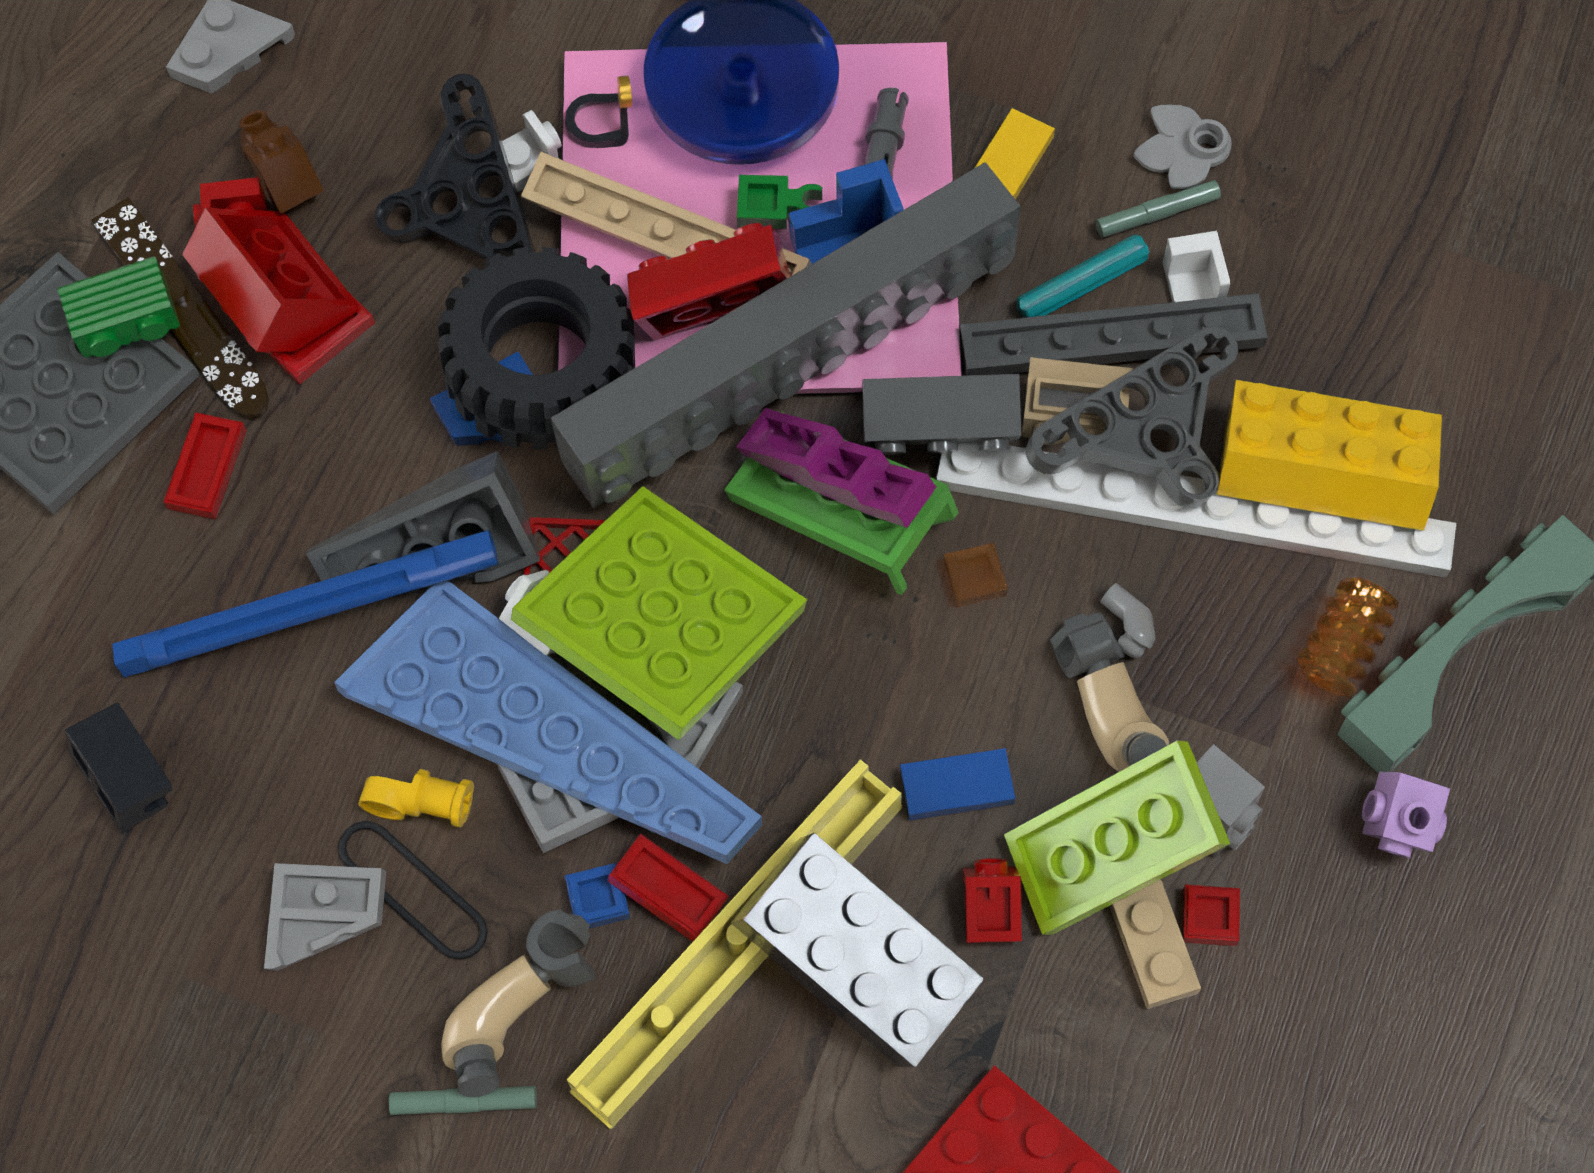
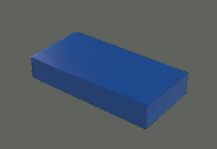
(957, 784)

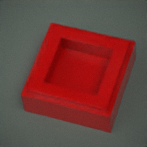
(1211, 915)

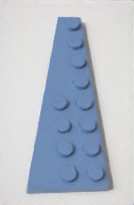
(493, 693)

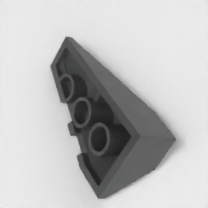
(447, 509)

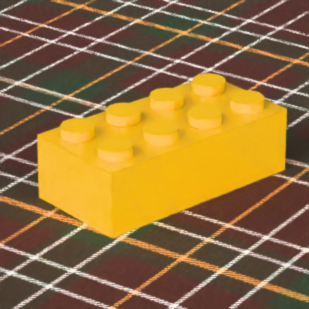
(1330, 455)

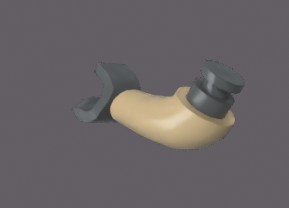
(1107, 692)
(480, 1022)

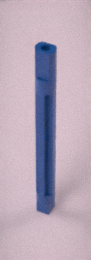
(305, 604)

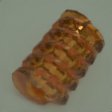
(1346, 634)

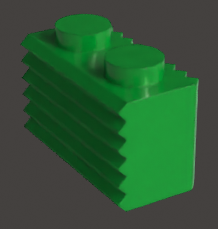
(119, 308)

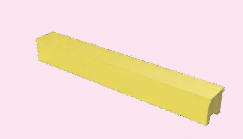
(717, 961)

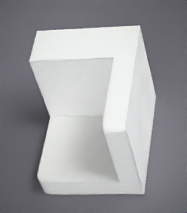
(1195, 267)

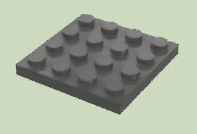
(69, 411)

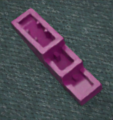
(836, 468)

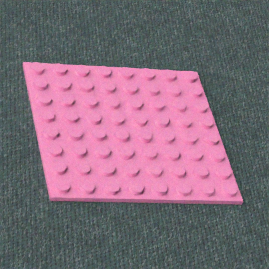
(710, 188)

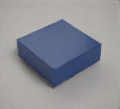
(595, 897)

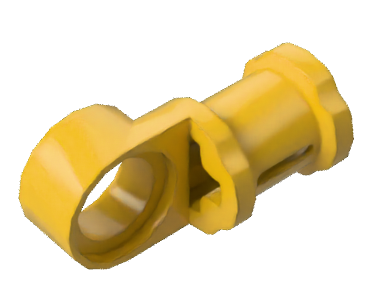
(426, 795)

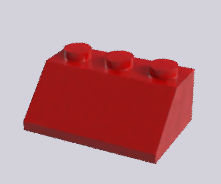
(267, 278)
(706, 280)

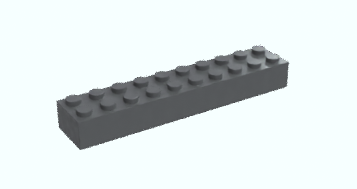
(787, 336)

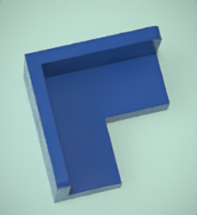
(862, 202)

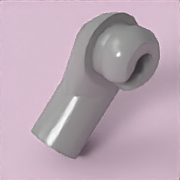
(1136, 620)

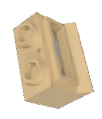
(1061, 384)

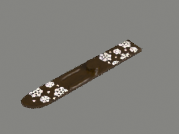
(199, 329)

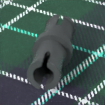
(886, 132)

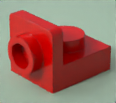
(231, 194)
(992, 901)

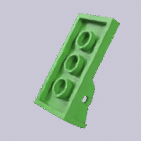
(838, 525)

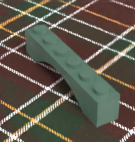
(1399, 712)

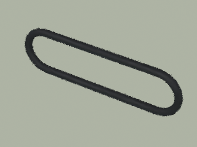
(432, 876)

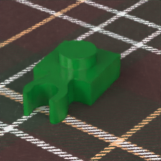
(769, 199)

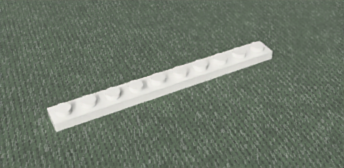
(1141, 499)

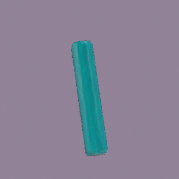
(1083, 278)

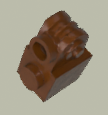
(278, 161)

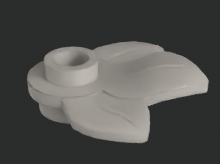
(1178, 148)

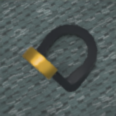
(607, 139)

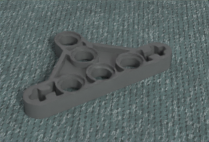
(1128, 431)

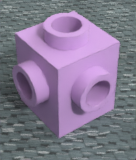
(1405, 813)

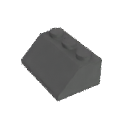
(941, 412)

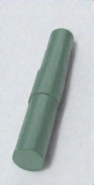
(1158, 209)
(453, 1102)

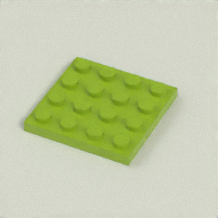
(659, 611)

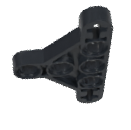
(461, 172)

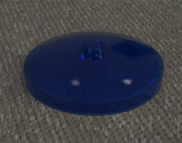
(741, 78)

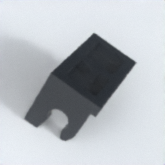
(118, 766)

